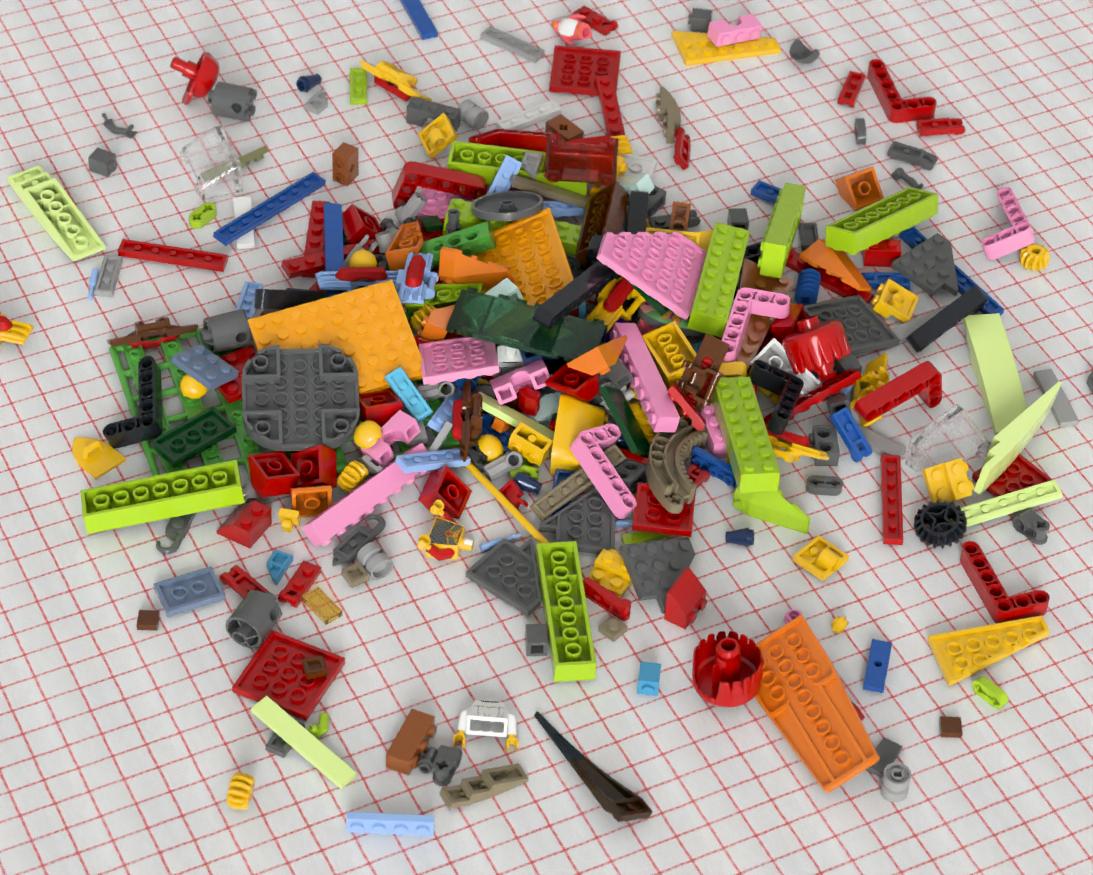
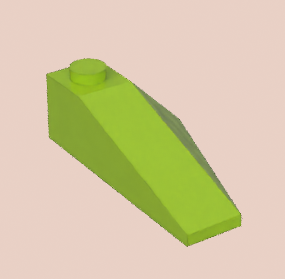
(445, 295)
(772, 508)

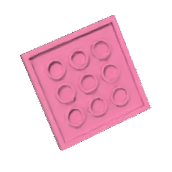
(457, 359)

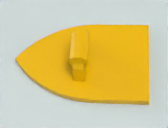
(95, 456)

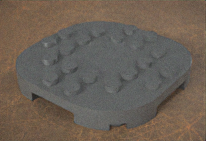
(300, 398)

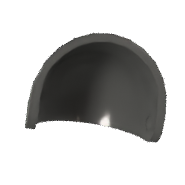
(802, 54)

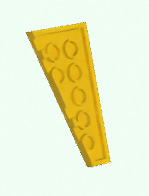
(699, 49)
(973, 649)

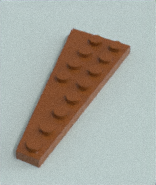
(758, 325)

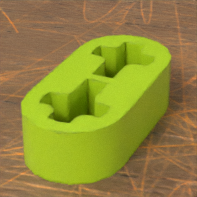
(202, 215)
(990, 692)

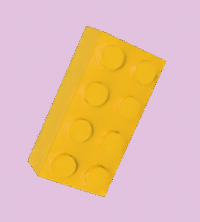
(669, 350)

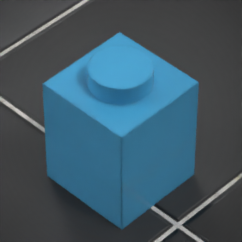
(649, 678)

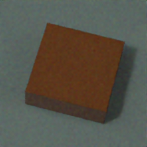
(148, 620)
(314, 667)
(950, 727)

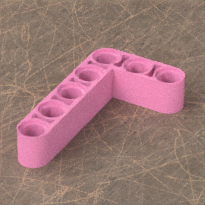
(1014, 237)
(749, 302)
(588, 451)

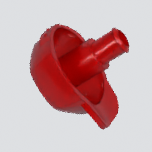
(201, 75)

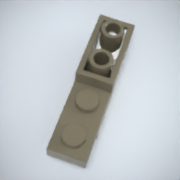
(668, 114)

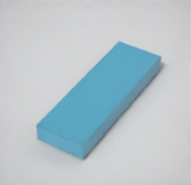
(408, 394)

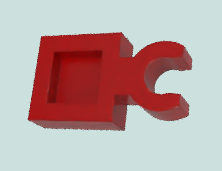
(513, 493)

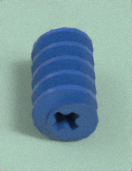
(807, 287)

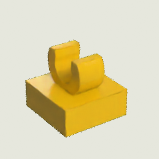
(289, 518)

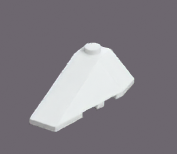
(775, 355)

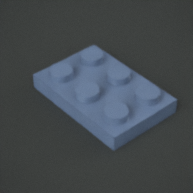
(205, 366)
(189, 591)

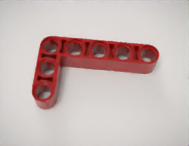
(893, 106)
(513, 139)
(435, 178)
(921, 381)
(993, 595)

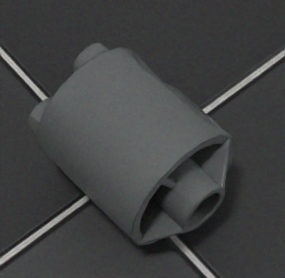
(232, 101)
(226, 331)
(253, 618)

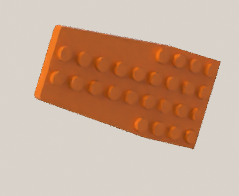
(812, 706)

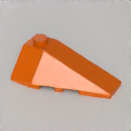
(836, 263)
(600, 358)

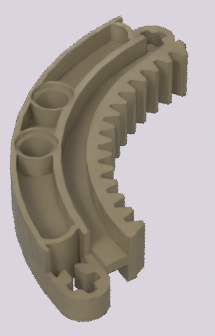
(665, 465)

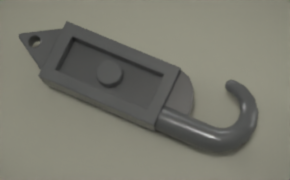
(176, 531)
(350, 546)

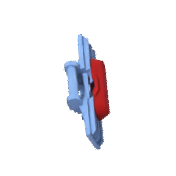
(349, 277)
(413, 280)

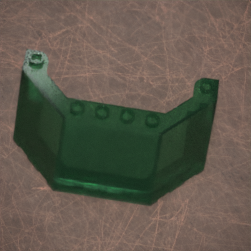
(513, 326)

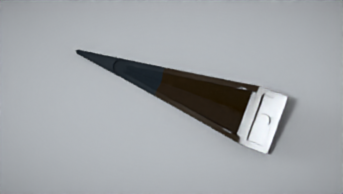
(610, 794)

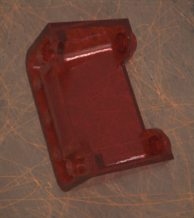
(581, 161)

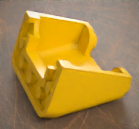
(572, 418)

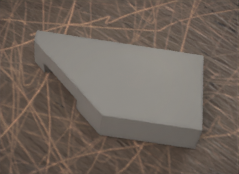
(317, 102)
(531, 163)
(441, 437)
(367, 461)

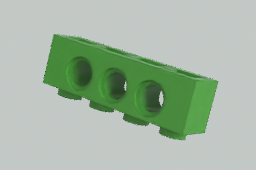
(469, 240)

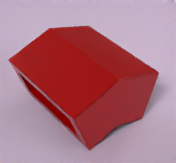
(529, 400)

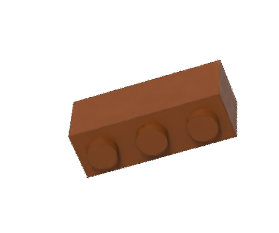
(411, 742)

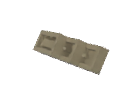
(479, 788)

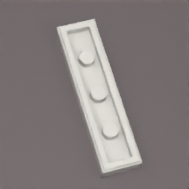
(530, 116)
(241, 206)

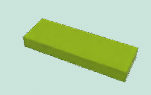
(358, 86)

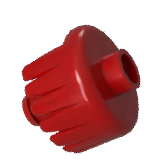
(816, 346)
(727, 669)

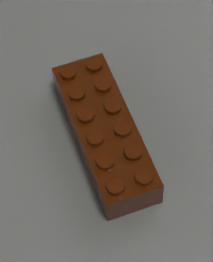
(603, 214)

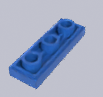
(713, 465)
(877, 666)

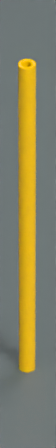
(506, 503)

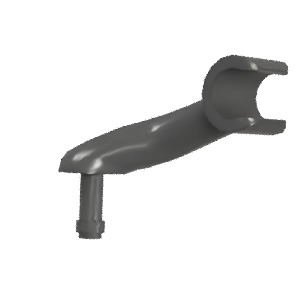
(109, 124)
(899, 173)

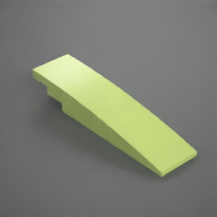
(56, 212)
(994, 369)
(1014, 438)

